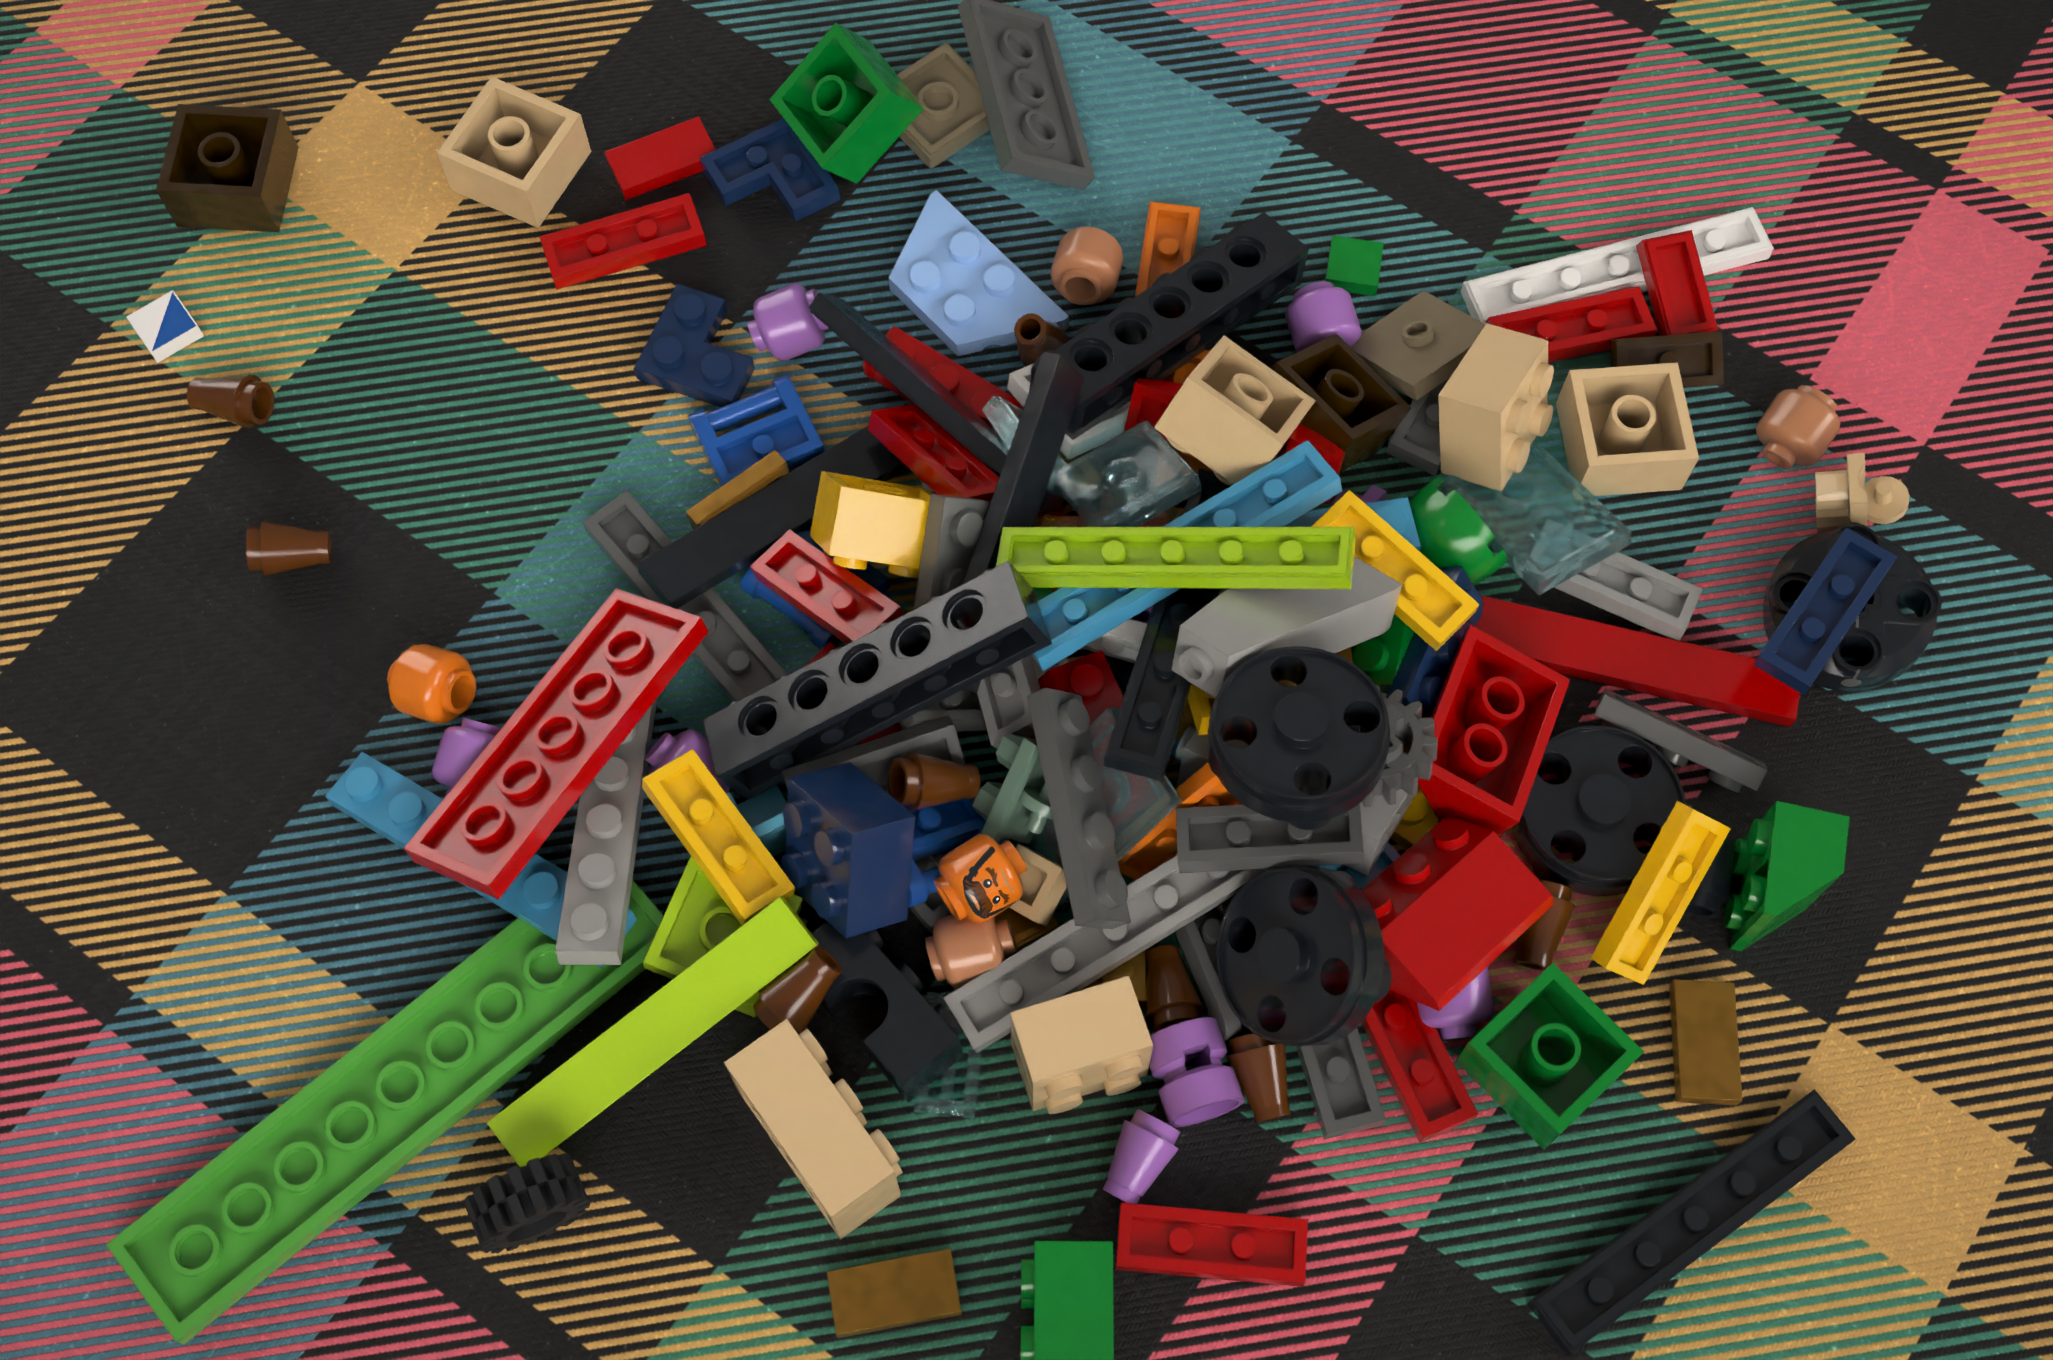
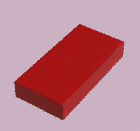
(659, 158)
(1676, 284)

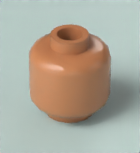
(1087, 265)
(1798, 427)
(968, 949)

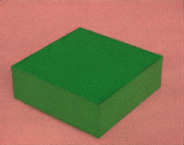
(1354, 265)

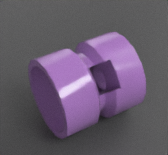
(1199, 1092)

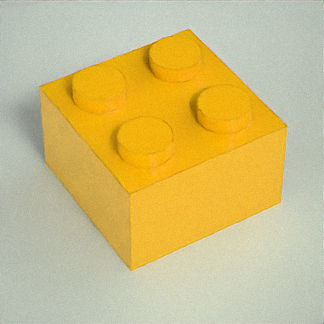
(870, 522)

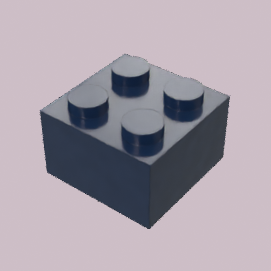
(848, 849)

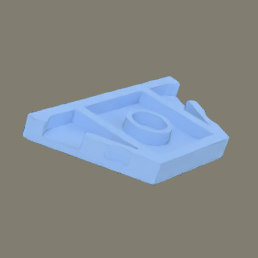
(964, 282)

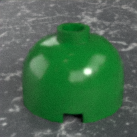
(1453, 532)

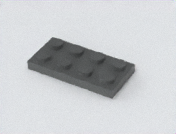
(1025, 93)

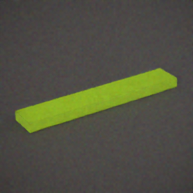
(1181, 557)
(653, 1033)

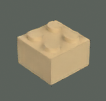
(514, 151)
(1495, 407)
(1233, 413)
(1627, 429)
(1081, 1045)

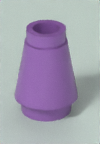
(1140, 1156)

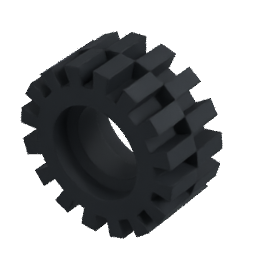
(526, 1203)

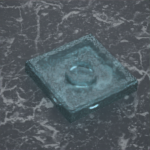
(1127, 479)

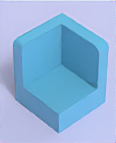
(765, 818)

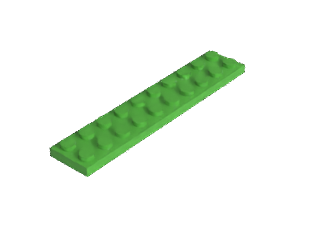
(364, 1120)

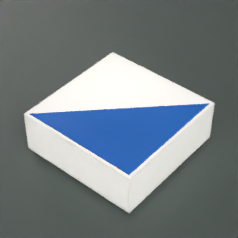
(165, 326)

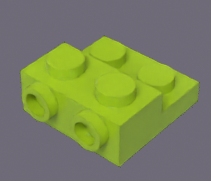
(694, 926)

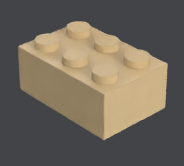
(817, 1126)

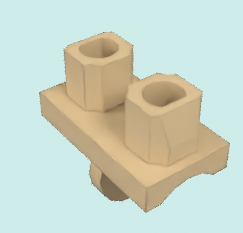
(1847, 499)

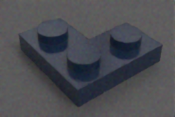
(775, 159)
(682, 354)

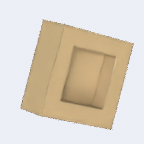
(1042, 886)

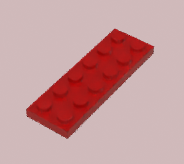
(556, 743)

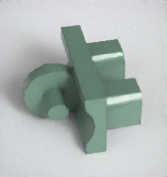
(1020, 803)

